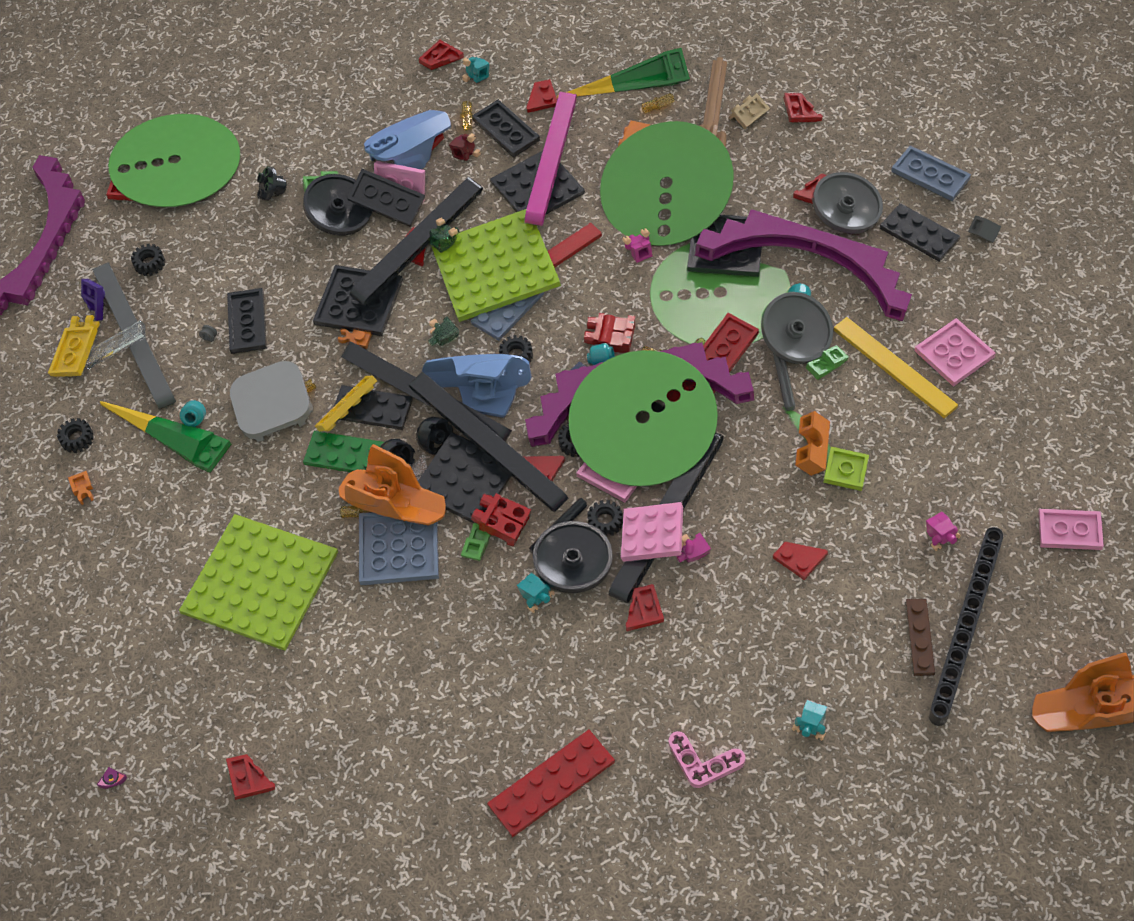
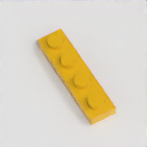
(340, 410)

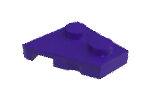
(93, 296)

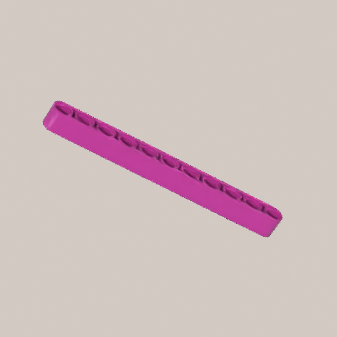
(550, 159)

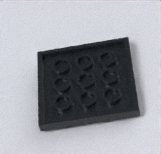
(517, 184)
(740, 262)
(343, 312)
(463, 476)

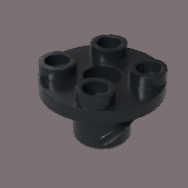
(270, 183)

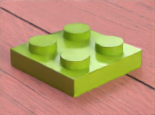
(846, 468)

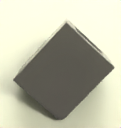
(984, 228)

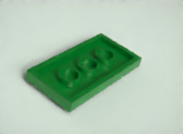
(338, 451)

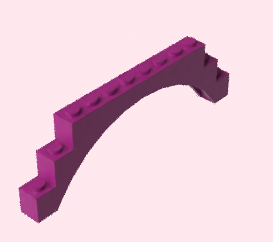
(63, 205)
(768, 230)
(557, 405)

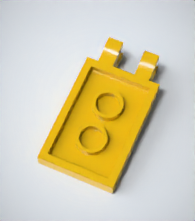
(74, 347)

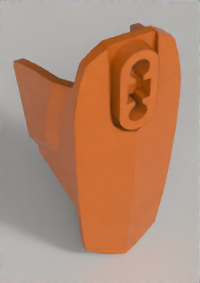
(391, 490)
(1091, 699)

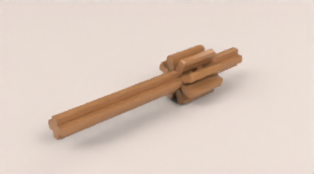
(714, 99)

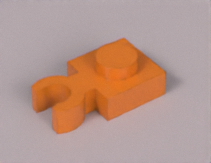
(358, 337)
(81, 486)

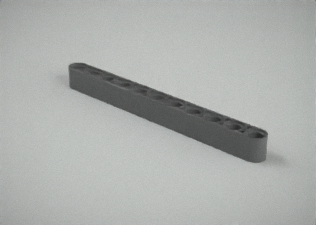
(141, 351)

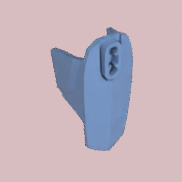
(409, 140)
(484, 380)

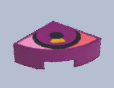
(111, 779)

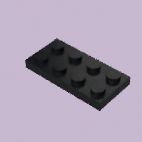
(506, 128)
(386, 197)
(919, 232)
(246, 321)
(378, 408)

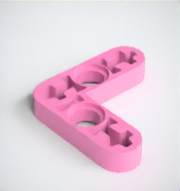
(698, 767)

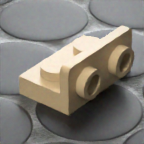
(750, 111)

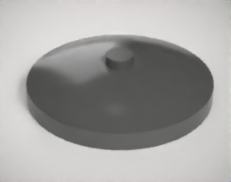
(847, 202)
(796, 327)

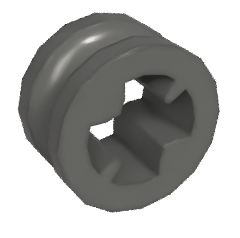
(208, 333)

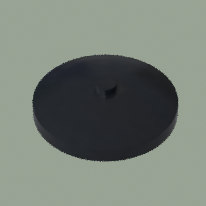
(328, 207)
(572, 557)

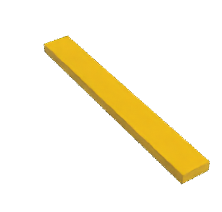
(895, 367)

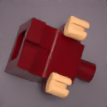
(464, 146)

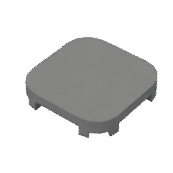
(270, 400)

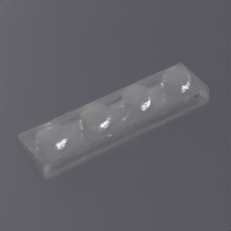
(115, 344)

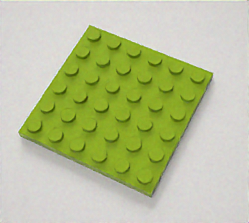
(496, 266)
(259, 582)

